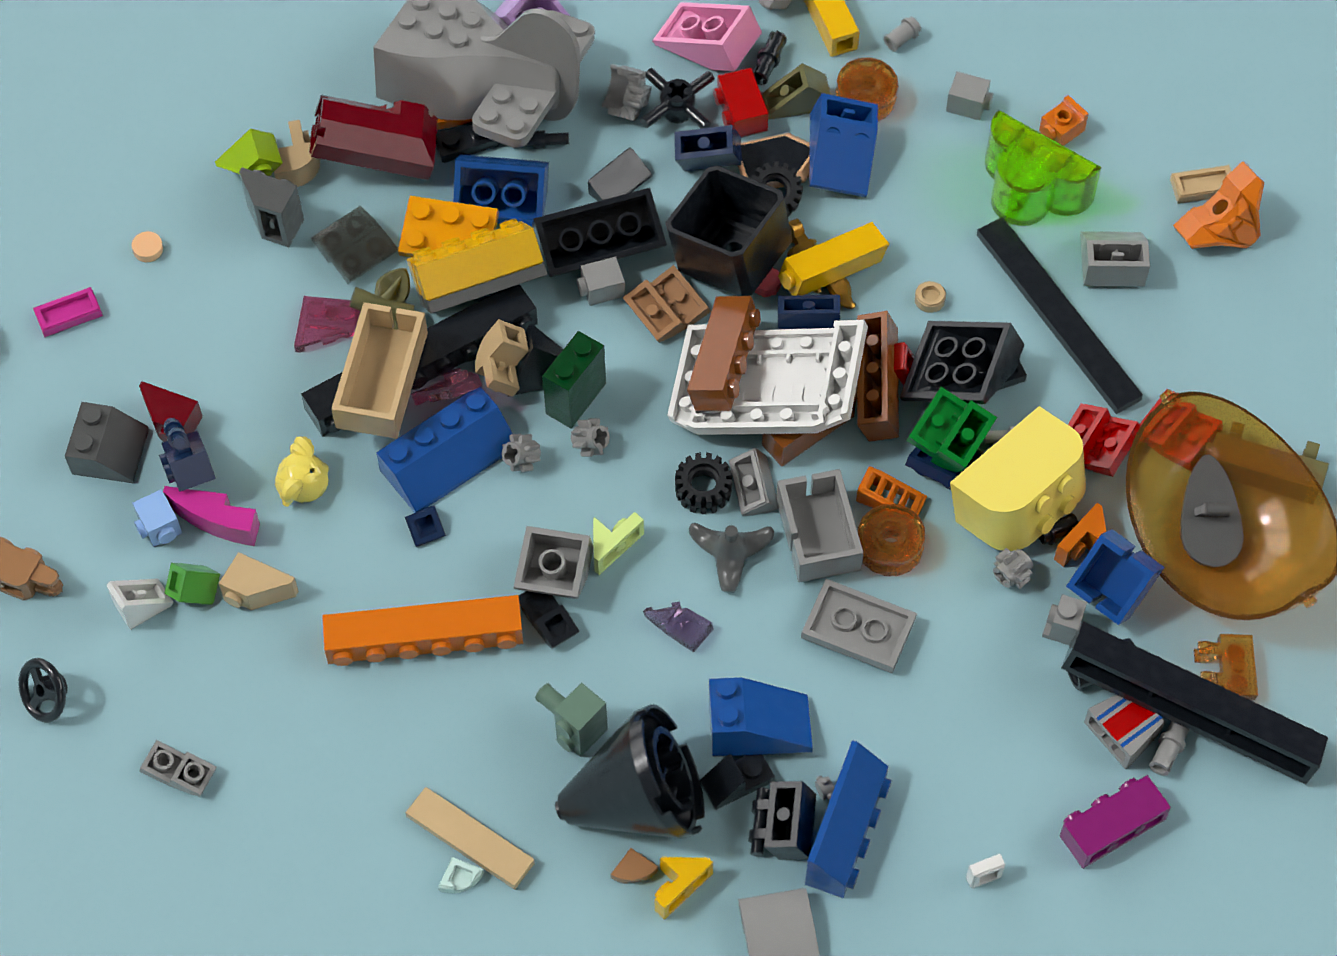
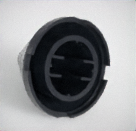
(637, 782)

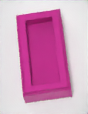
(67, 311)

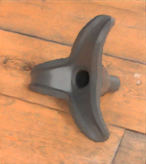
(730, 549)

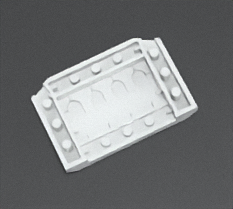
(790, 385)

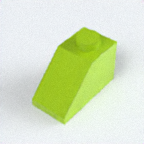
(252, 151)

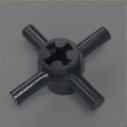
(677, 100)

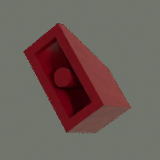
(167, 404)

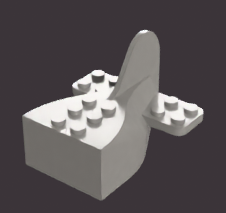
(478, 68)

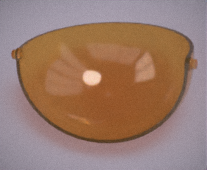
(1282, 508)

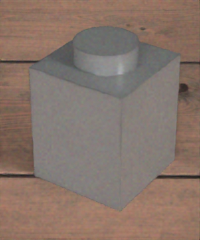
(969, 96)
(601, 281)

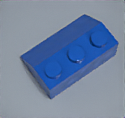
(510, 185)

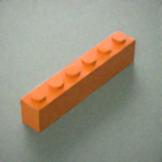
(422, 630)

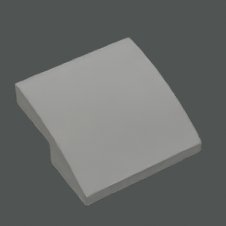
(779, 924)

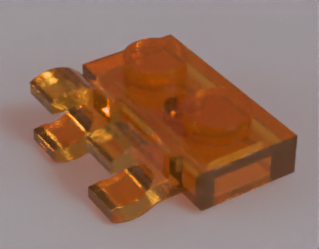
(1235, 663)

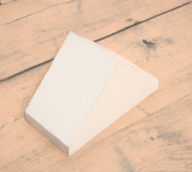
(138, 599)

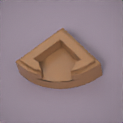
(634, 868)

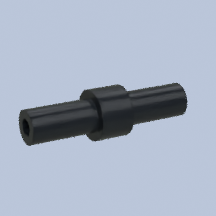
(541, 139)

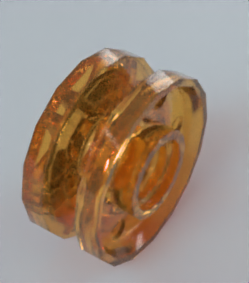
(869, 75)
(891, 522)

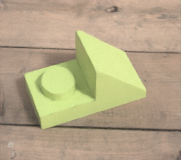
(611, 545)

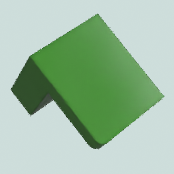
(192, 583)

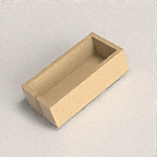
(379, 371)

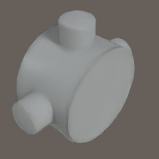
(824, 787)

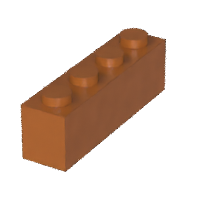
(723, 353)
(877, 380)

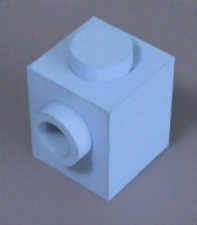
(156, 519)

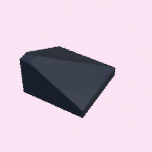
(425, 526)

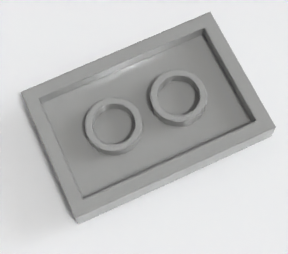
(858, 625)

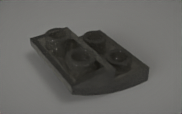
(354, 244)

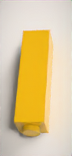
(834, 25)
(833, 260)

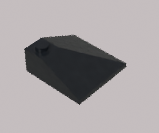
(963, 359)

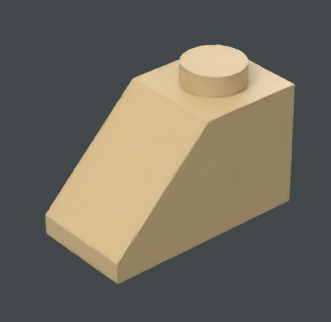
(255, 584)

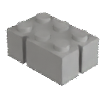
(819, 526)

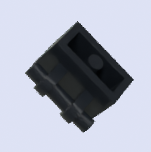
(783, 820)

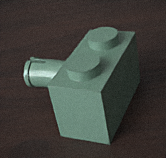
(578, 717)

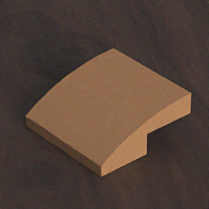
(666, 304)

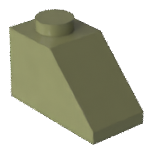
(795, 92)

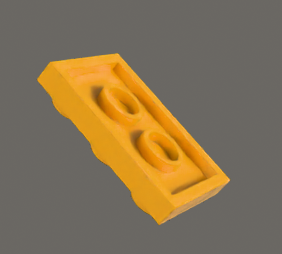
(434, 221)

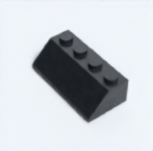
(599, 232)

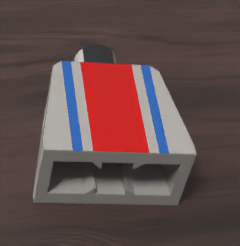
(1123, 727)

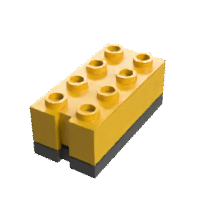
(476, 265)

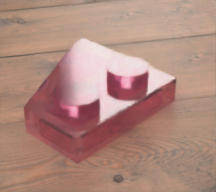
(324, 321)
(453, 385)

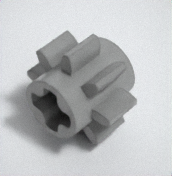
(590, 437)
(521, 452)
(1013, 568)

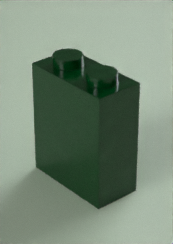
(574, 379)

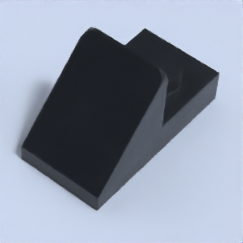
(736, 779)

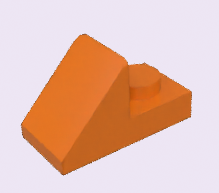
(1081, 536)

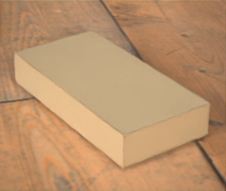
(1198, 184)

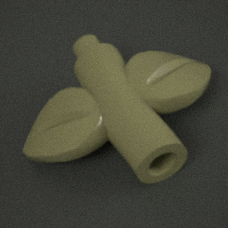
(390, 290)

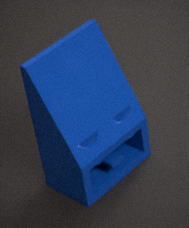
(842, 144)

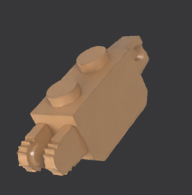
(26, 573)

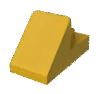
(687, 877)

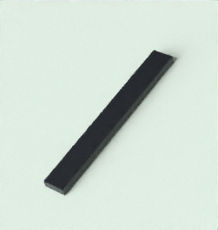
(1059, 315)

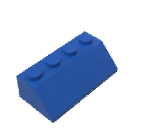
(445, 450)
(847, 821)

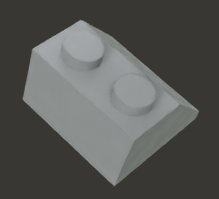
(554, 562)

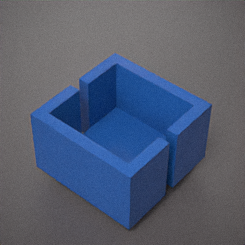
(1116, 573)

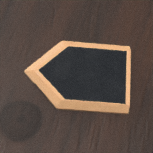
(782, 148)

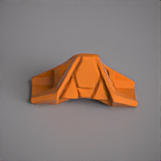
(1229, 215)

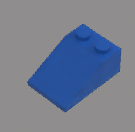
(757, 718)

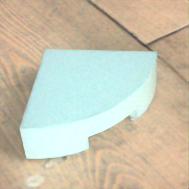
(460, 876)

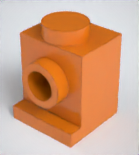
(1064, 121)

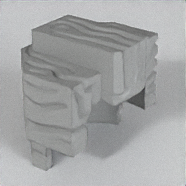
(626, 92)

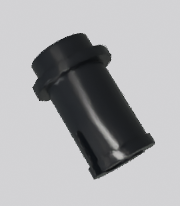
(1060, 529)

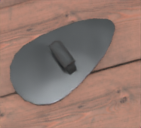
(1210, 516)

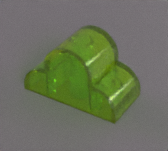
(1035, 174)

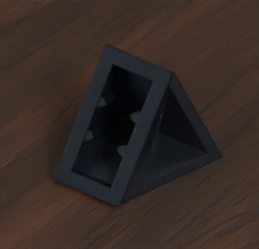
(537, 360)

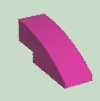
(214, 514)

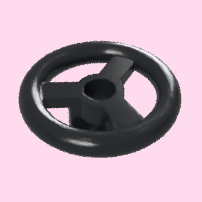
(45, 687)

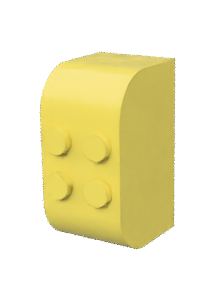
(1022, 483)

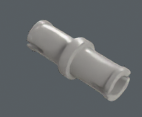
(1170, 745)

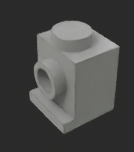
(1064, 619)

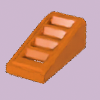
(894, 486)

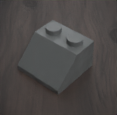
(105, 443)

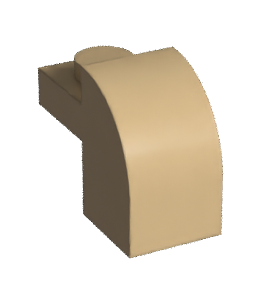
(297, 163)
(498, 356)

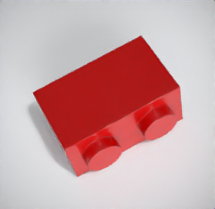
(741, 102)

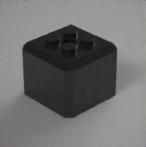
(724, 216)

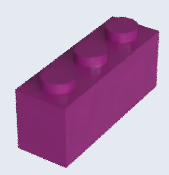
(1114, 820)

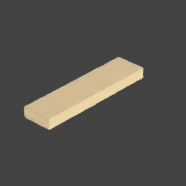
(470, 838)

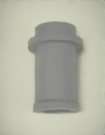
(908, 29)

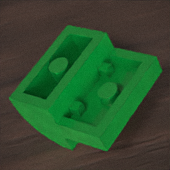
(951, 430)

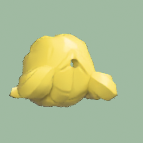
(294, 477)

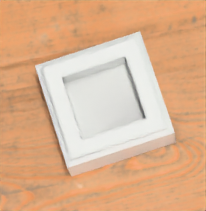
(985, 871)

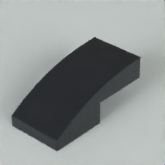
(547, 617)

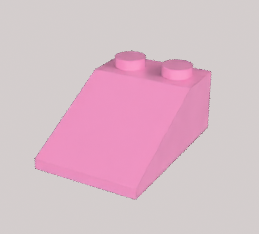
(710, 34)

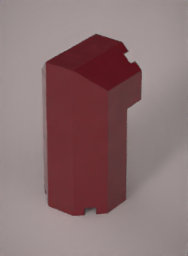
(375, 137)

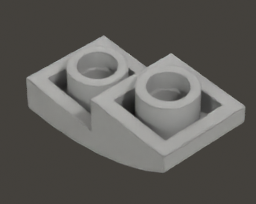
(177, 769)

